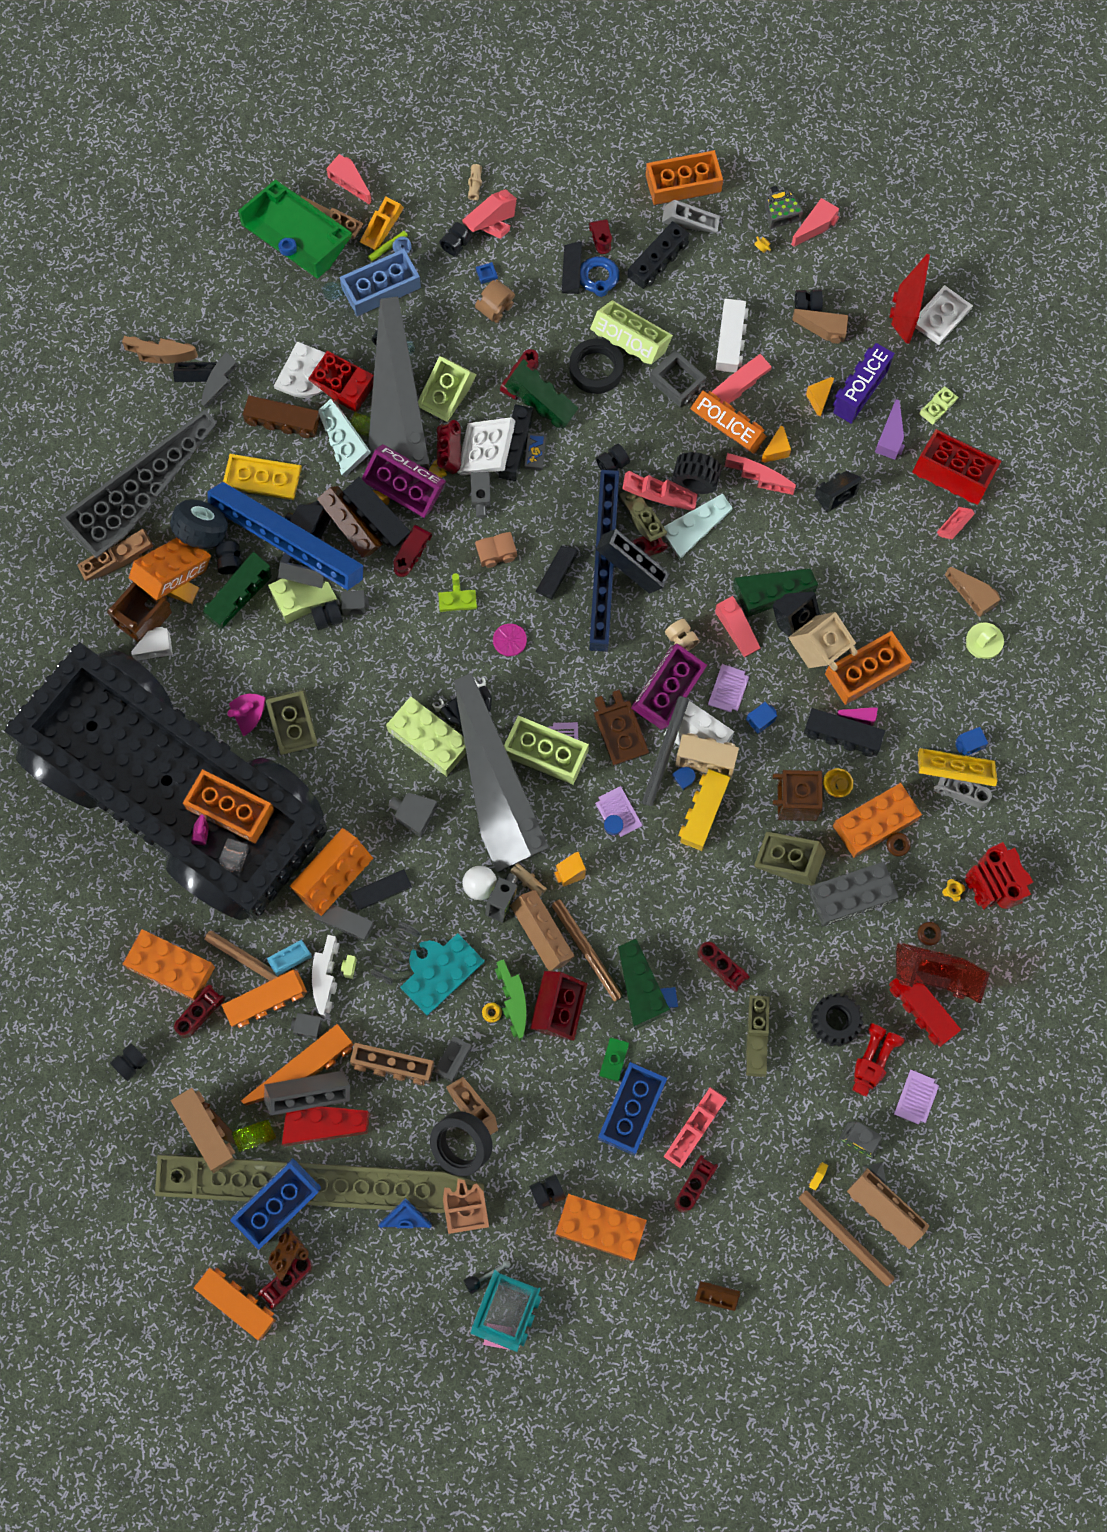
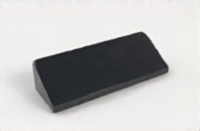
(571, 268)
(193, 371)
(557, 572)

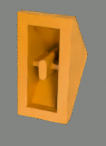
(819, 393)
(778, 447)

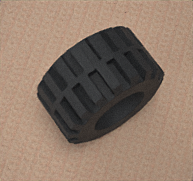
(697, 472)
(843, 1004)

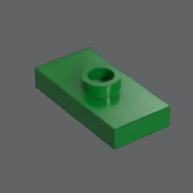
(614, 1059)

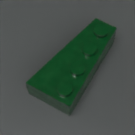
(540, 395)
(238, 591)
(761, 591)
(642, 989)

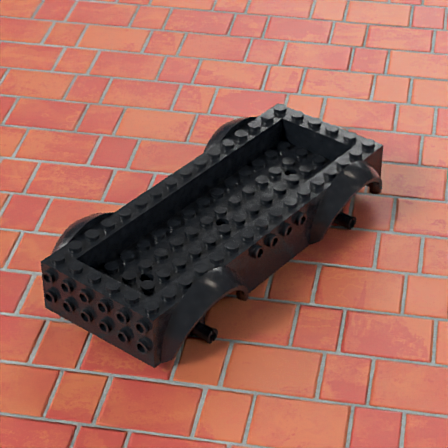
(139, 751)

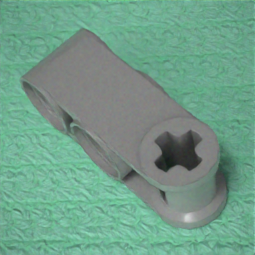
(952, 790)

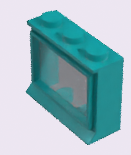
(506, 1311)

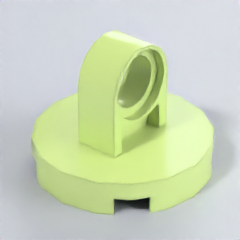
(984, 640)

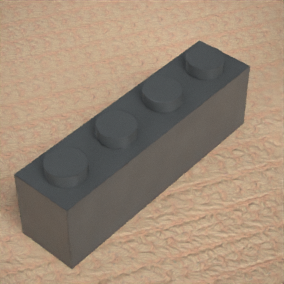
(306, 1092)

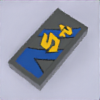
(535, 451)

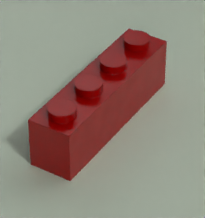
(927, 1011)

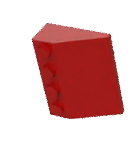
(956, 467)

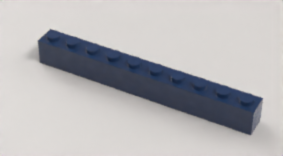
(603, 567)

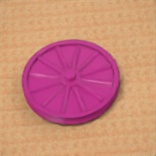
(509, 639)

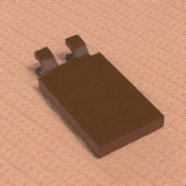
(620, 729)

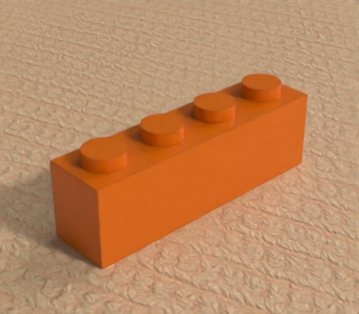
(264, 998)
(234, 1303)

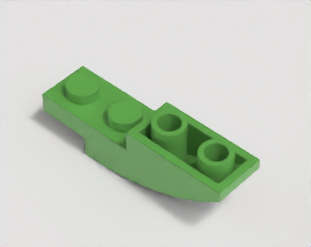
(516, 1006)

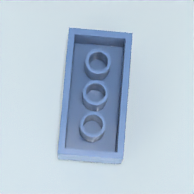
(379, 280)

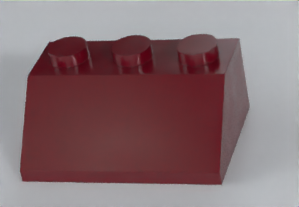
(559, 1005)

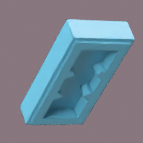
(289, 957)

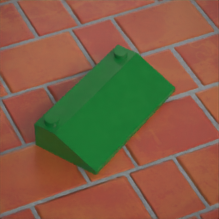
(283, 214)

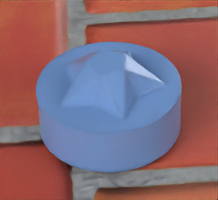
(402, 243)

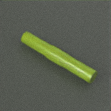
(385, 247)

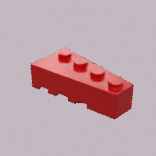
(323, 1124)

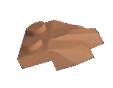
(465, 1208)

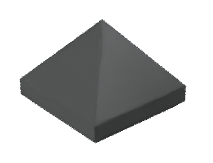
(877, 1170)

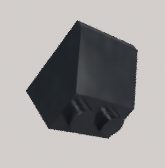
(837, 490)
(795, 610)

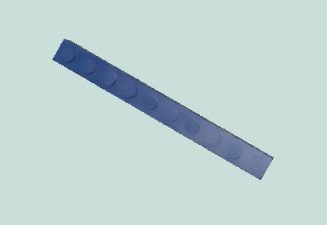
(286, 536)

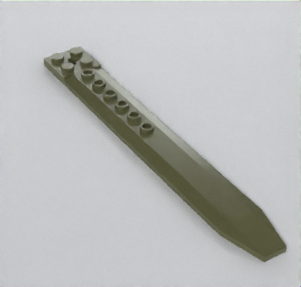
(339, 1184)

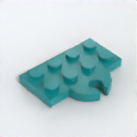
(439, 972)

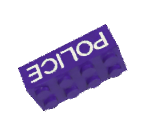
(863, 382)

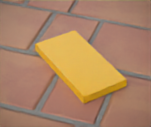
(262, 476)
(957, 767)

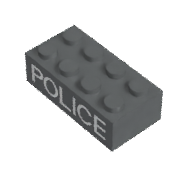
(853, 894)

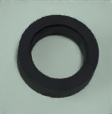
(596, 346)
(446, 1157)

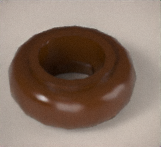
(890, 844)
(923, 939)

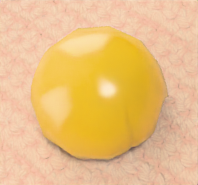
(842, 779)

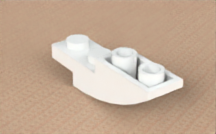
(322, 983)

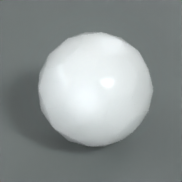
(479, 882)

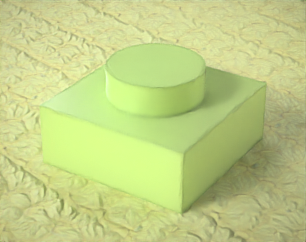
(348, 966)

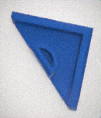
(405, 1216)

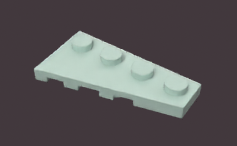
(344, 439)
(693, 526)

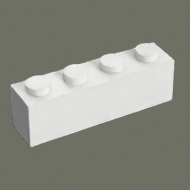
(731, 335)

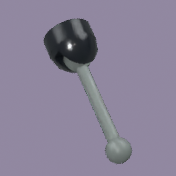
(473, 1283)

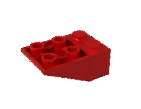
(342, 381)

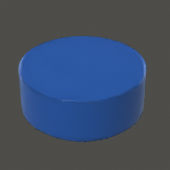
(287, 246)
(613, 824)

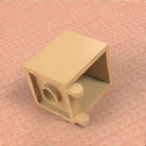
(823, 641)

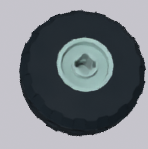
(198, 524)

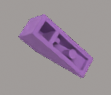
(892, 435)

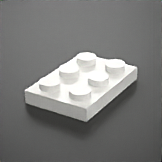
(942, 314)

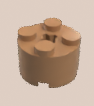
(495, 300)

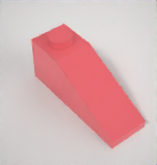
(346, 175)
(491, 211)
(817, 222)
(737, 626)

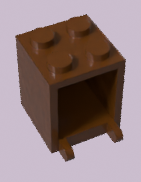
(134, 617)
(799, 795)

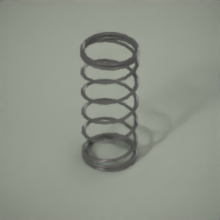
(404, 927)

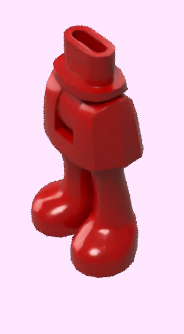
(868, 1073)

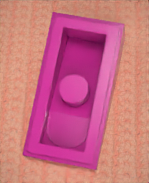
(861, 715)
(200, 831)

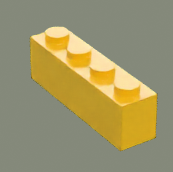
(704, 810)

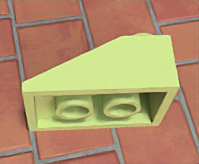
(445, 388)
(297, 598)

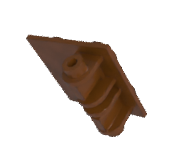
(285, 1252)

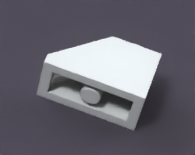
(153, 644)

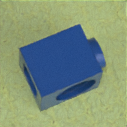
(762, 717)
(971, 741)

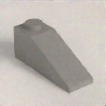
(690, 217)

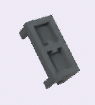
(453, 1059)

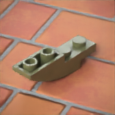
(642, 516)
(757, 1036)

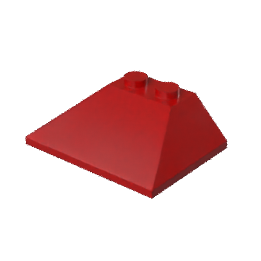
(909, 300)

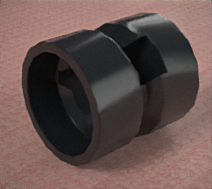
(455, 239)
(809, 300)
(614, 459)
(228, 555)
(326, 615)
(129, 1062)
(540, 1195)

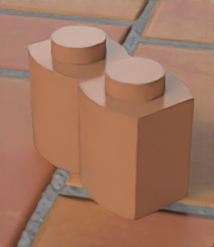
(496, 549)

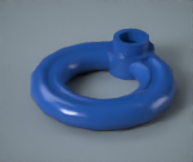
(605, 285)

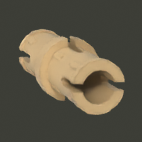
(475, 182)
(528, 879)

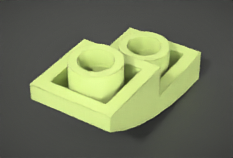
(938, 405)

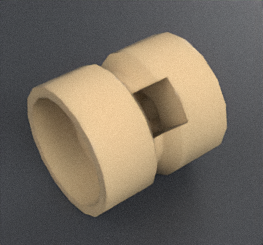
(680, 633)

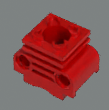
(999, 878)

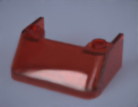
(941, 971)

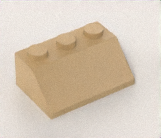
(706, 754)

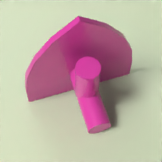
(247, 711)

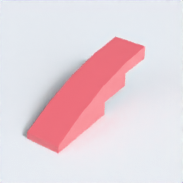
(742, 379)
(767, 477)
(660, 492)
(695, 1127)

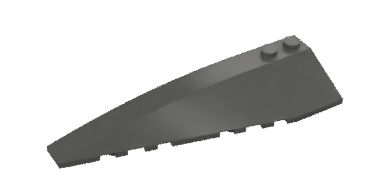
(395, 405)
(121, 502)
(502, 806)

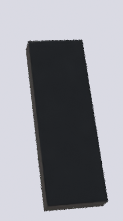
(381, 890)

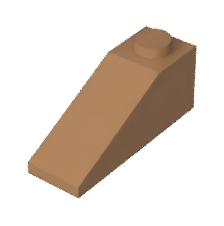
(826, 325)
(975, 592)
(470, 1102)

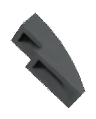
(217, 380)
(346, 922)

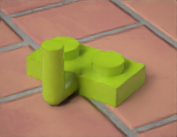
(457, 599)

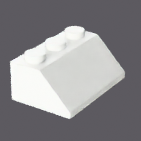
(703, 725)

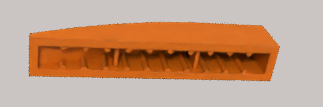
(309, 1062)

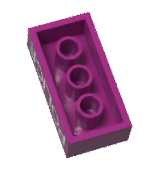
(403, 480)
(671, 679)

